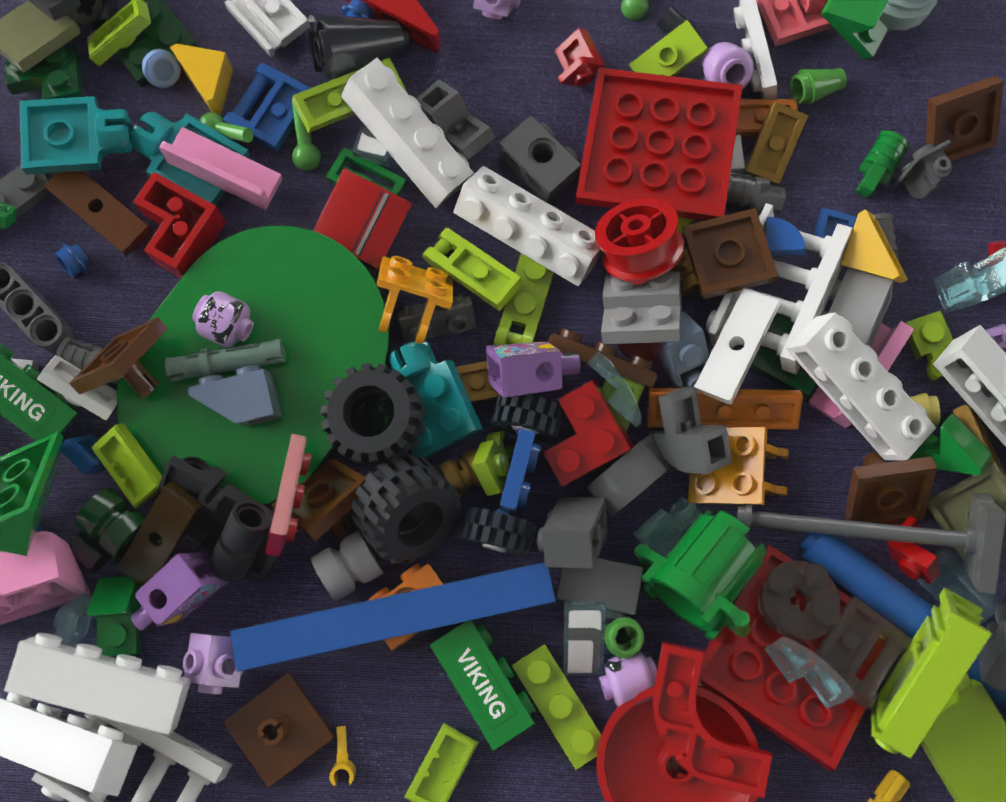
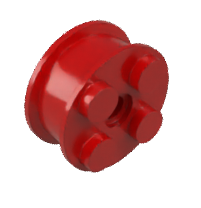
(640, 240)

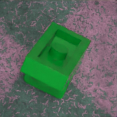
(858, 23)
(955, 450)
(113, 605)

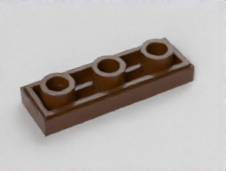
(86, 196)
(635, 369)

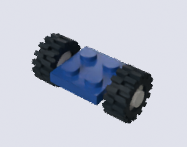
(530, 420)

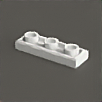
(755, 44)
(746, 327)

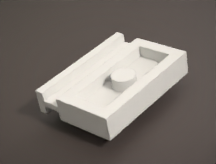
(269, 21)

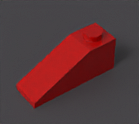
(412, 17)

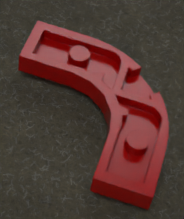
(689, 740)

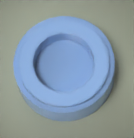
(161, 68)

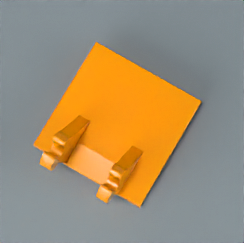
(434, 284)
(743, 479)

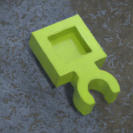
(930, 340)
(492, 463)

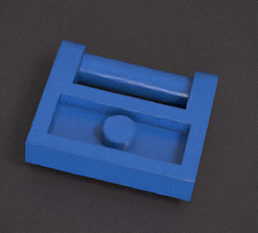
(275, 115)

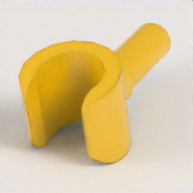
(342, 758)

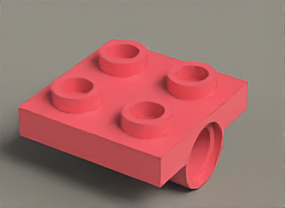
(793, 18)

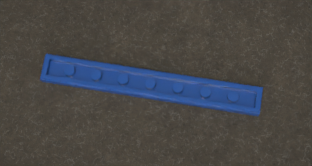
(391, 616)

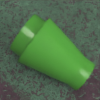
(815, 84)
(630, 638)

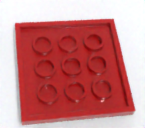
(660, 142)
(756, 686)

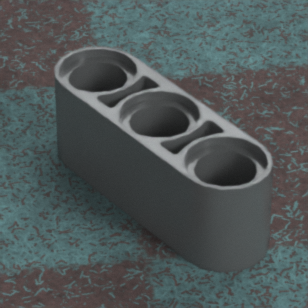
(42, 317)

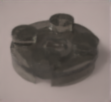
(812, 582)

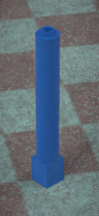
(878, 591)

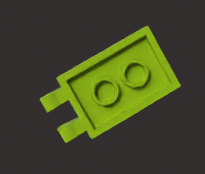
(969, 745)

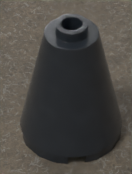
(350, 43)

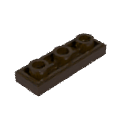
(160, 533)

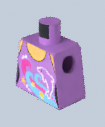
(515, 370)
(176, 591)

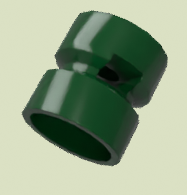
(109, 520)

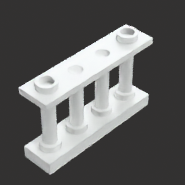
(817, 281)
(169, 749)

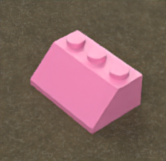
(39, 580)

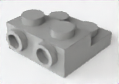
(642, 311)

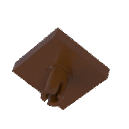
(966, 118)
(729, 253)
(121, 359)
(890, 490)
(327, 500)
(279, 729)

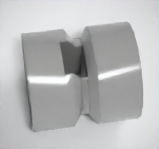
(344, 567)

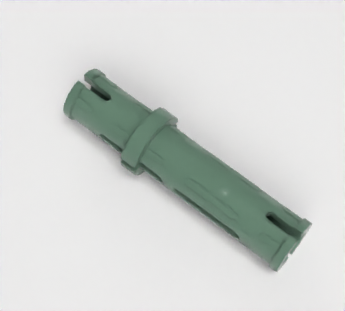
(218, 361)

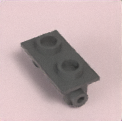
(925, 171)
(443, 320)

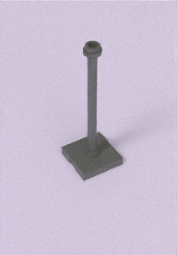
(979, 541)

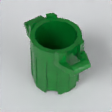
(704, 573)

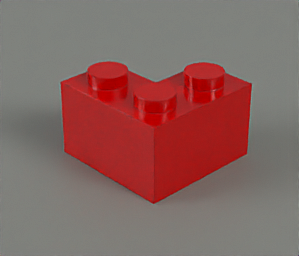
(185, 221)
(598, 435)

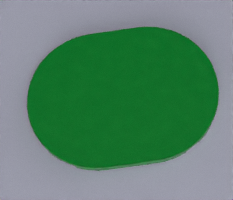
(296, 291)

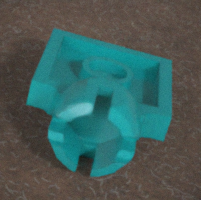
(162, 130)
(70, 134)
(443, 396)

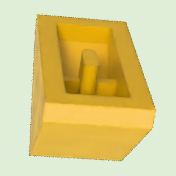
(208, 71)
(871, 251)

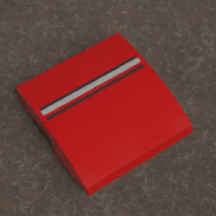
(362, 217)

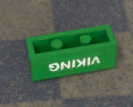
(30, 402)
(484, 683)

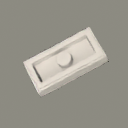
(58, 375)

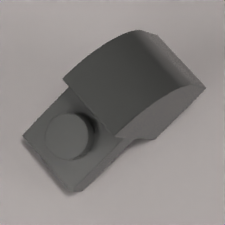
(447, 110)
(685, 440)
(630, 475)

